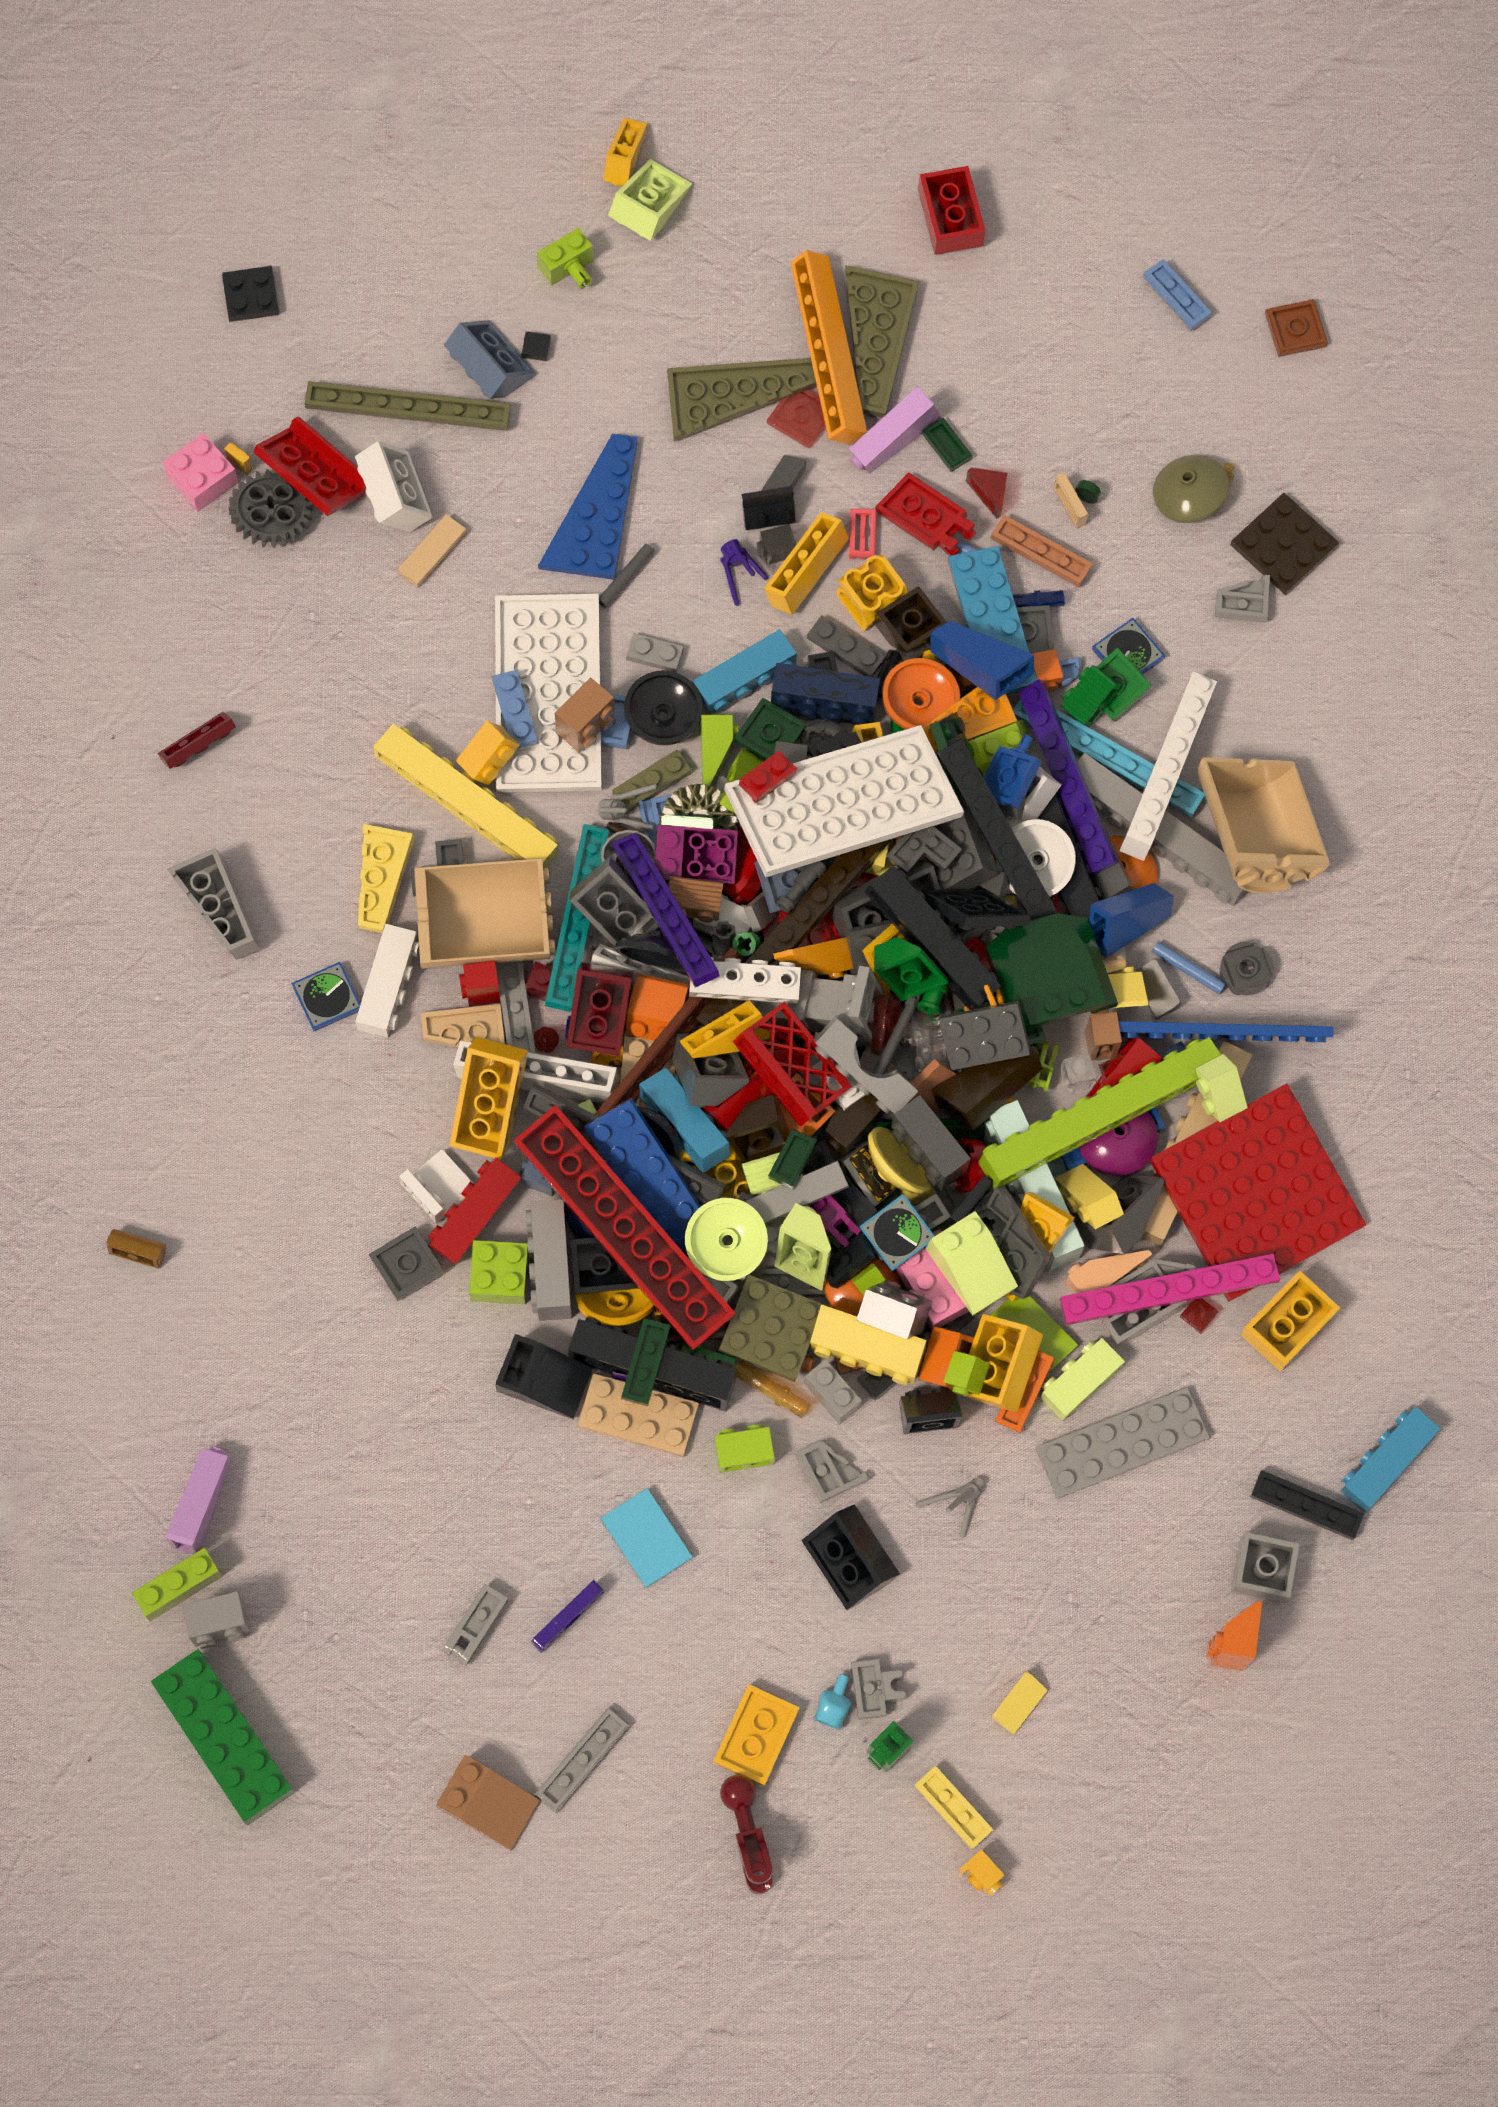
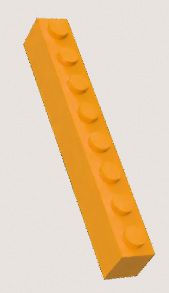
(828, 347)

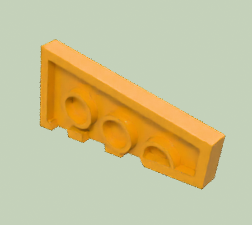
(979, 713)

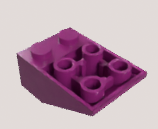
(696, 853)

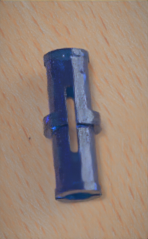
(1038, 598)

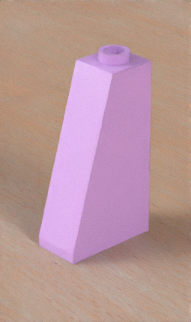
(894, 431)
(198, 1501)

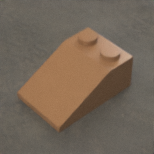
(487, 1802)

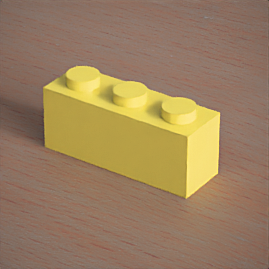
(1089, 1196)

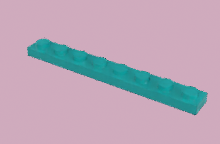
(574, 923)

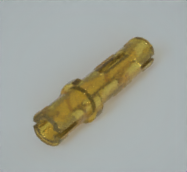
(776, 1392)

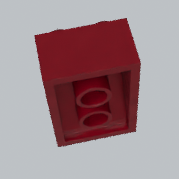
(599, 1008)

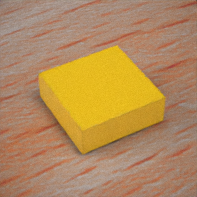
(238, 458)

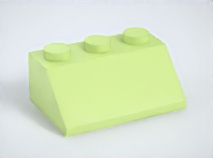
(803, 1247)

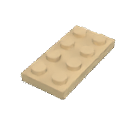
(660, 1426)

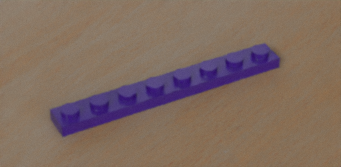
(1067, 772)
(665, 910)

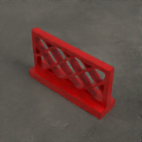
(779, 1079)

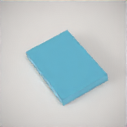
(646, 1538)

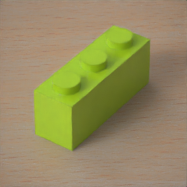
(176, 1584)

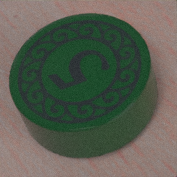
(1088, 491)

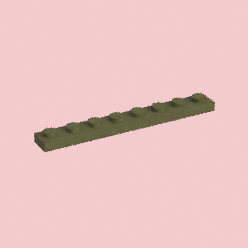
(407, 405)

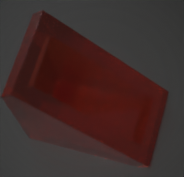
(989, 487)

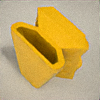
(870, 589)

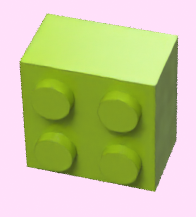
(499, 1272)

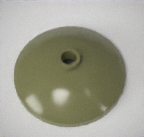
(1191, 499)

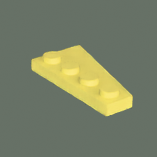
(383, 867)

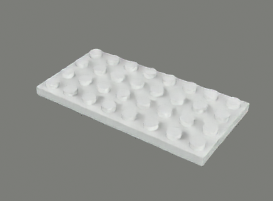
(555, 651)
(847, 801)

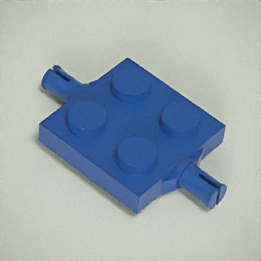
(1012, 773)

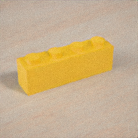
(806, 563)

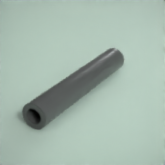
(626, 575)

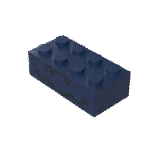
(825, 694)

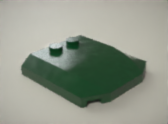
(1051, 969)

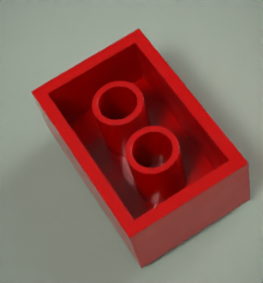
(951, 210)

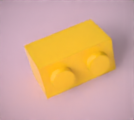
(487, 752)

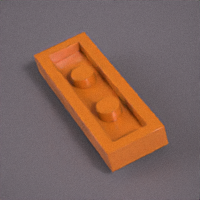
(1037, 1378)

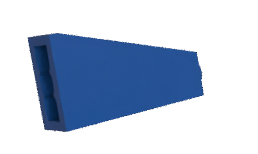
(982, 659)
(1128, 916)

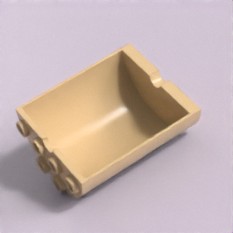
(1263, 822)
(483, 913)

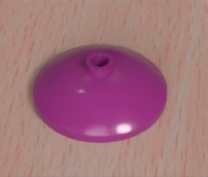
(1123, 1153)

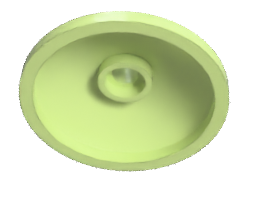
(706, 1234)

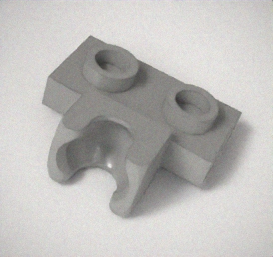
(874, 1688)

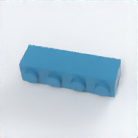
(744, 672)
(694, 1127)
(1390, 1459)

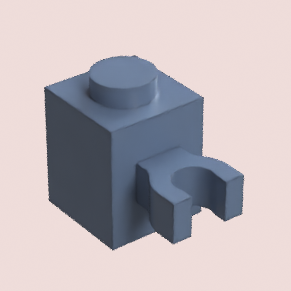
(533, 1179)

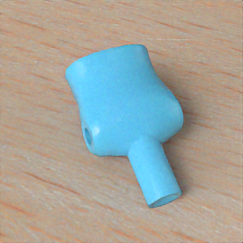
(833, 1704)

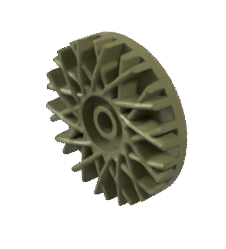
(700, 801)

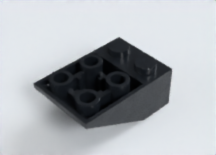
(543, 1377)

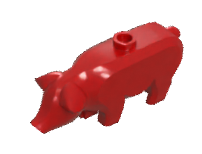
(746, 876)

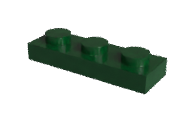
(645, 1362)

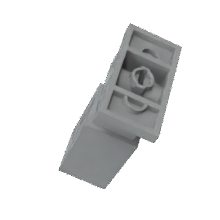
(823, 999)

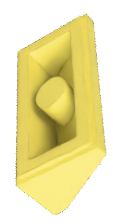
(1019, 1703)

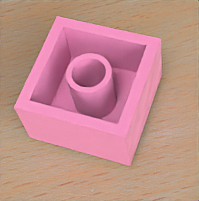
(200, 472)

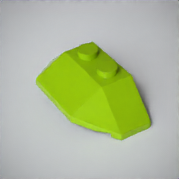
(988, 744)

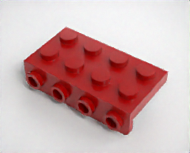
(312, 466)

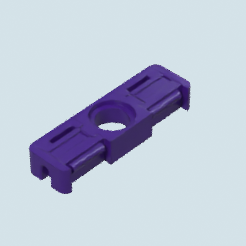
(567, 1616)

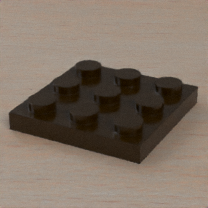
(1284, 543)

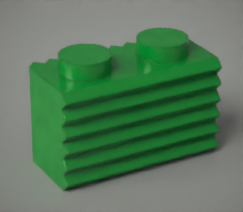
(1090, 695)

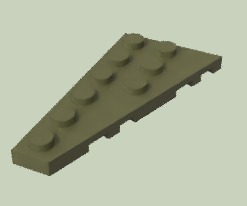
(879, 323)
(722, 392)

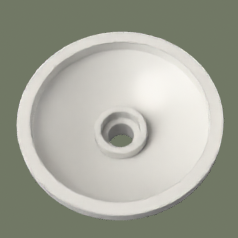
(1054, 846)

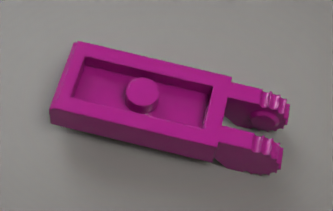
(832, 1216)

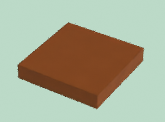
(1296, 328)

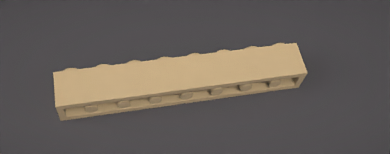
(1196, 1120)

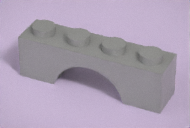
(889, 1088)

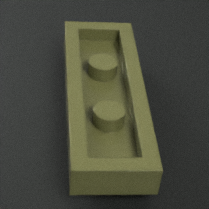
(662, 773)

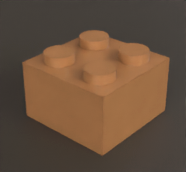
(585, 715)

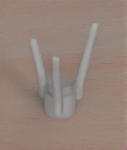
(615, 809)

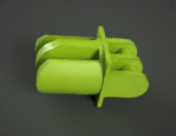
(1047, 1069)

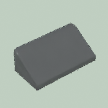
(786, 473)

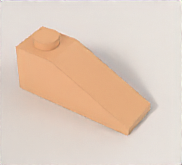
(1104, 1271)

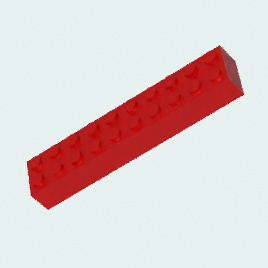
(624, 1228)

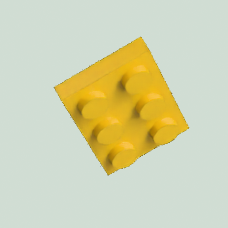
(756, 1735)

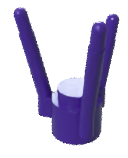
(736, 555)

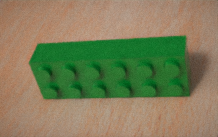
(222, 1737)

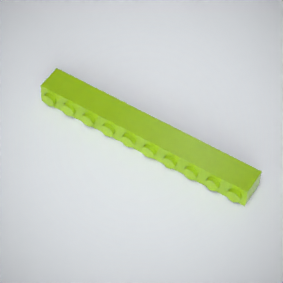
(1096, 1115)

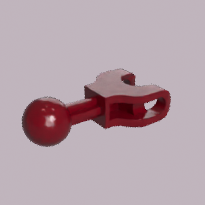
(738, 1795)

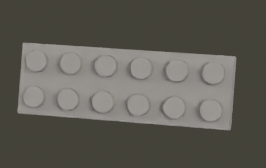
(1122, 1443)

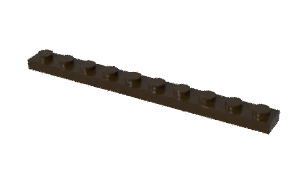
(804, 916)

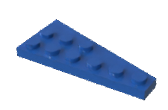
(594, 524)

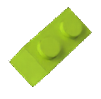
(744, 1448)

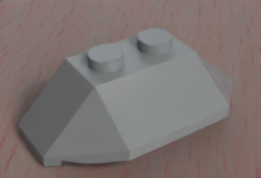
(1133, 1324)

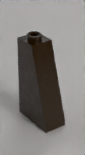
(985, 1087)
(851, 1125)

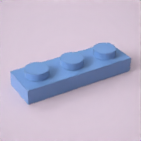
(1177, 294)
(514, 708)

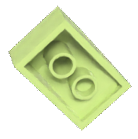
(649, 199)
(972, 1263)

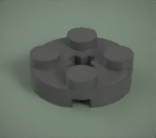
(1253, 956)

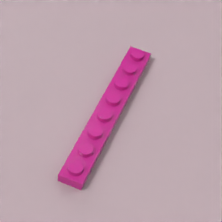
(1169, 1289)

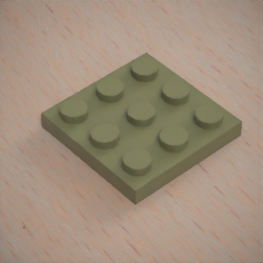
(771, 1328)

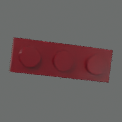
(197, 740)

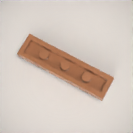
(1041, 551)

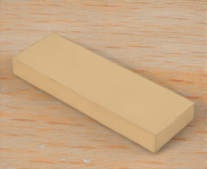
(431, 550)

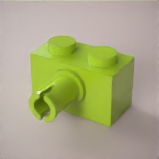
(566, 258)

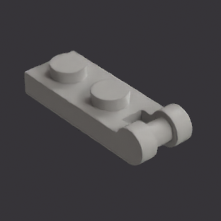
(476, 1623)

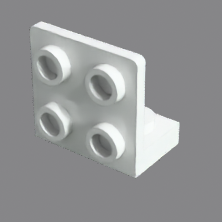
(436, 1185)

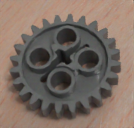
(272, 528)

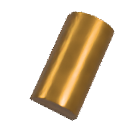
(136, 1248)

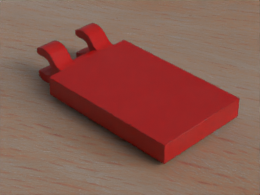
(926, 514)

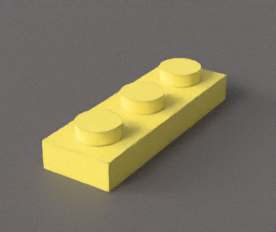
(953, 1807)

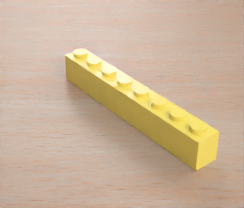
(463, 797)

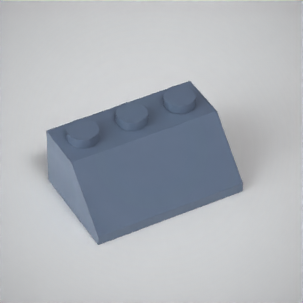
(488, 358)

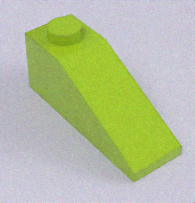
(716, 744)

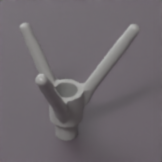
(964, 1495)

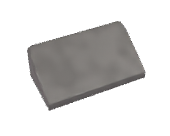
(1159, 991)

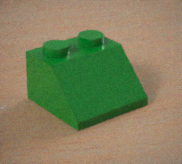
(906, 968)

